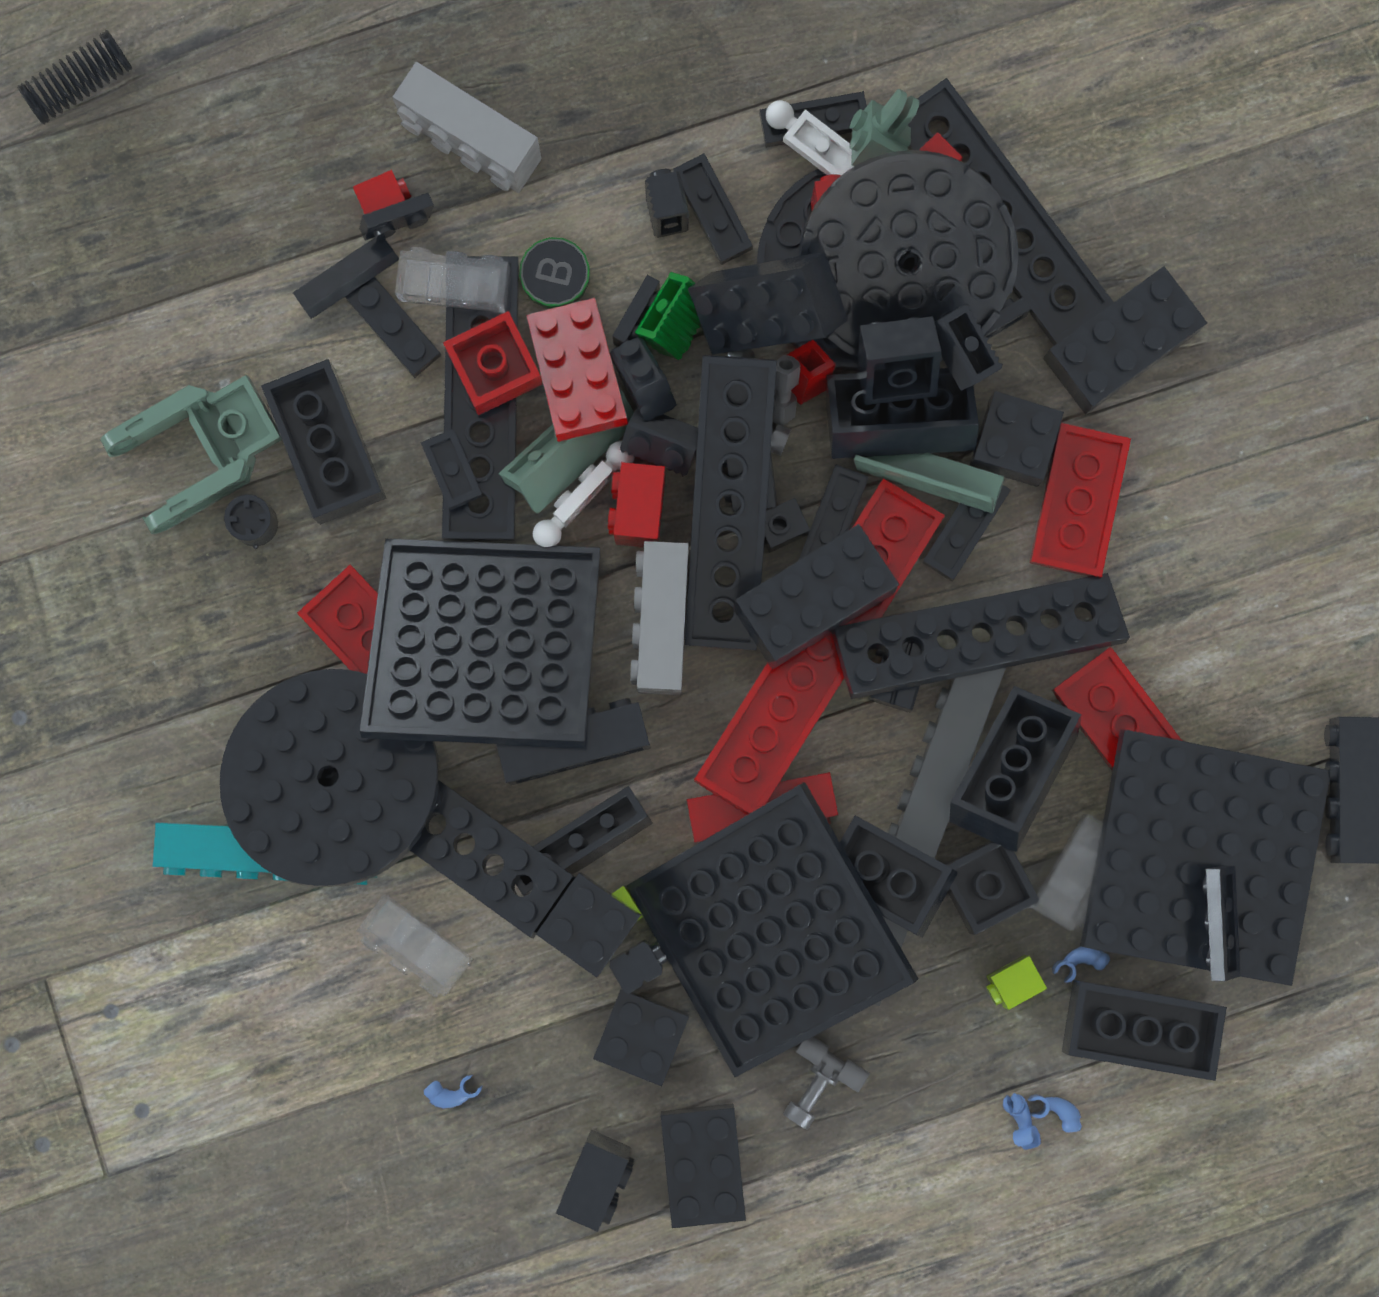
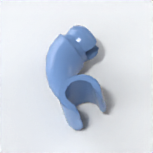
(1082, 955)
(446, 1098)
(1064, 1109)
(1027, 1135)

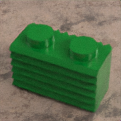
(671, 318)

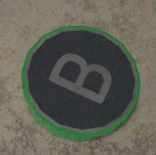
(554, 272)

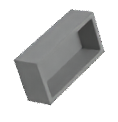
(467, 128)
(662, 618)

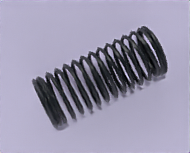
(39, 107)

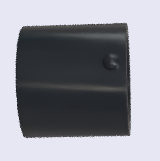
(251, 520)

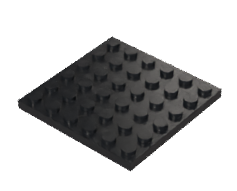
(482, 643)
(1194, 809)
(771, 931)

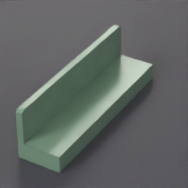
(552, 466)
(937, 477)

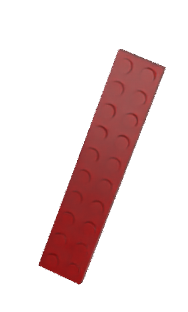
(793, 696)

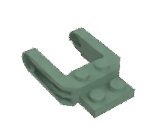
(231, 428)

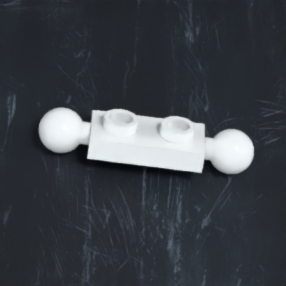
(811, 138)
(569, 505)

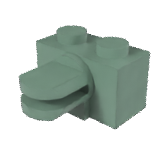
(882, 128)

